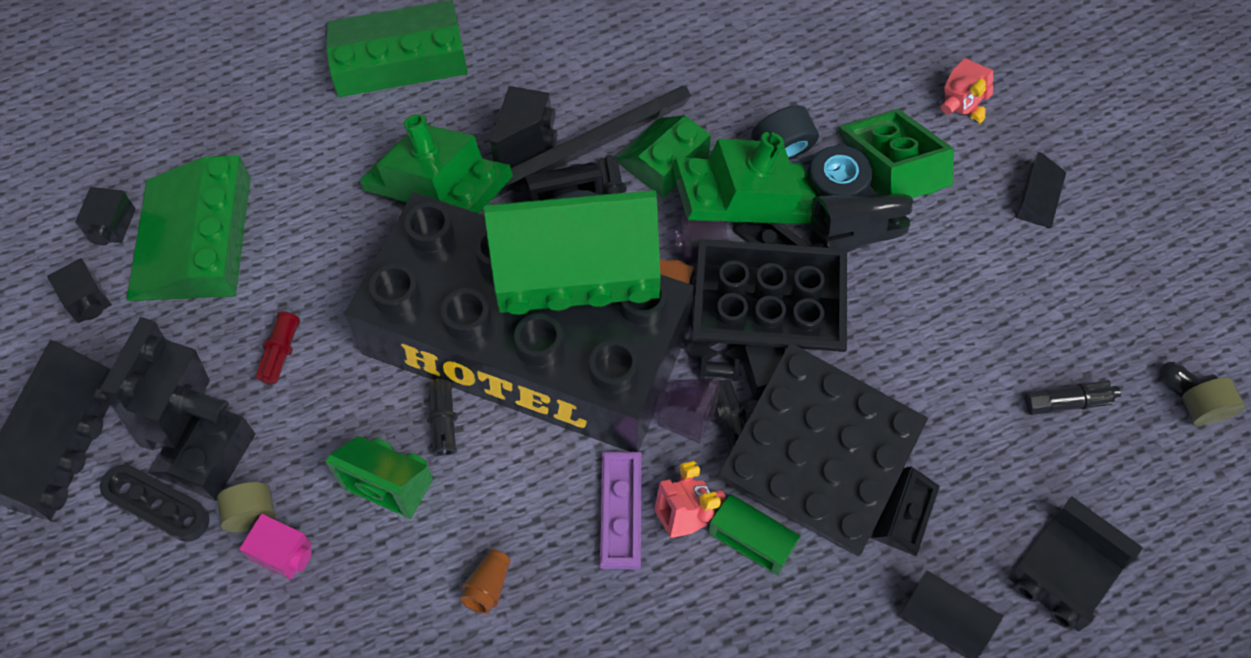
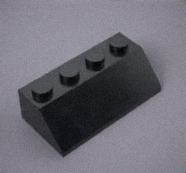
(51, 431)

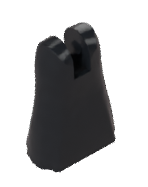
(859, 220)

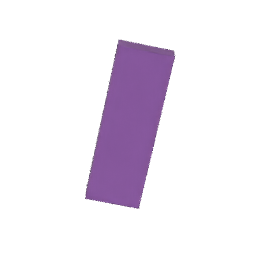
(621, 511)

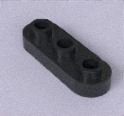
(147, 490)

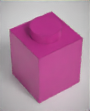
(277, 547)

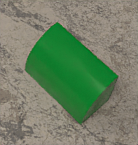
(753, 534)

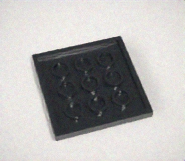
(823, 449)

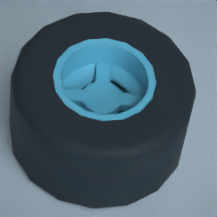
(794, 127)
(840, 172)

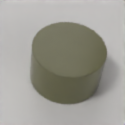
(1213, 401)
(243, 505)

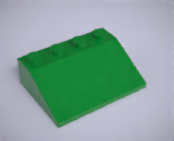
(395, 48)
(191, 231)
(574, 251)

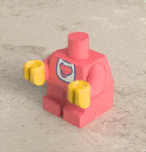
(966, 88)
(686, 504)

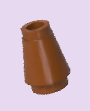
(485, 584)

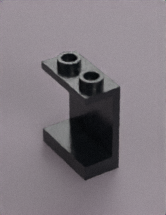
(1074, 564)

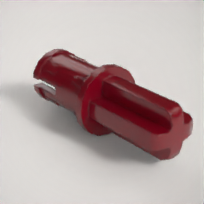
(277, 348)

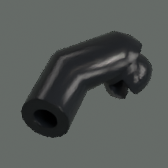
(1180, 379)

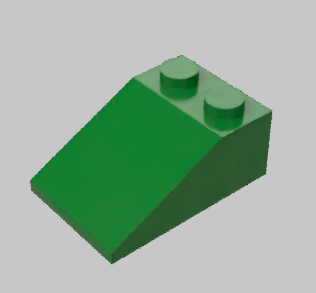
(901, 154)

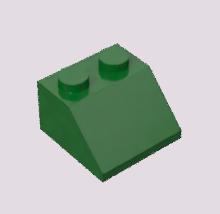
(655, 150)
(381, 474)

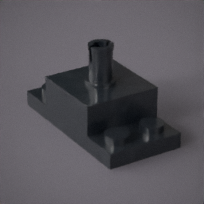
(159, 388)

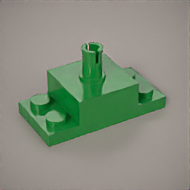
(439, 166)
(745, 183)

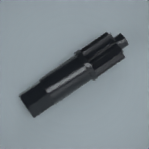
(1069, 398)

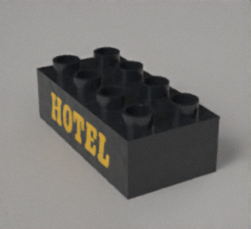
(582, 368)

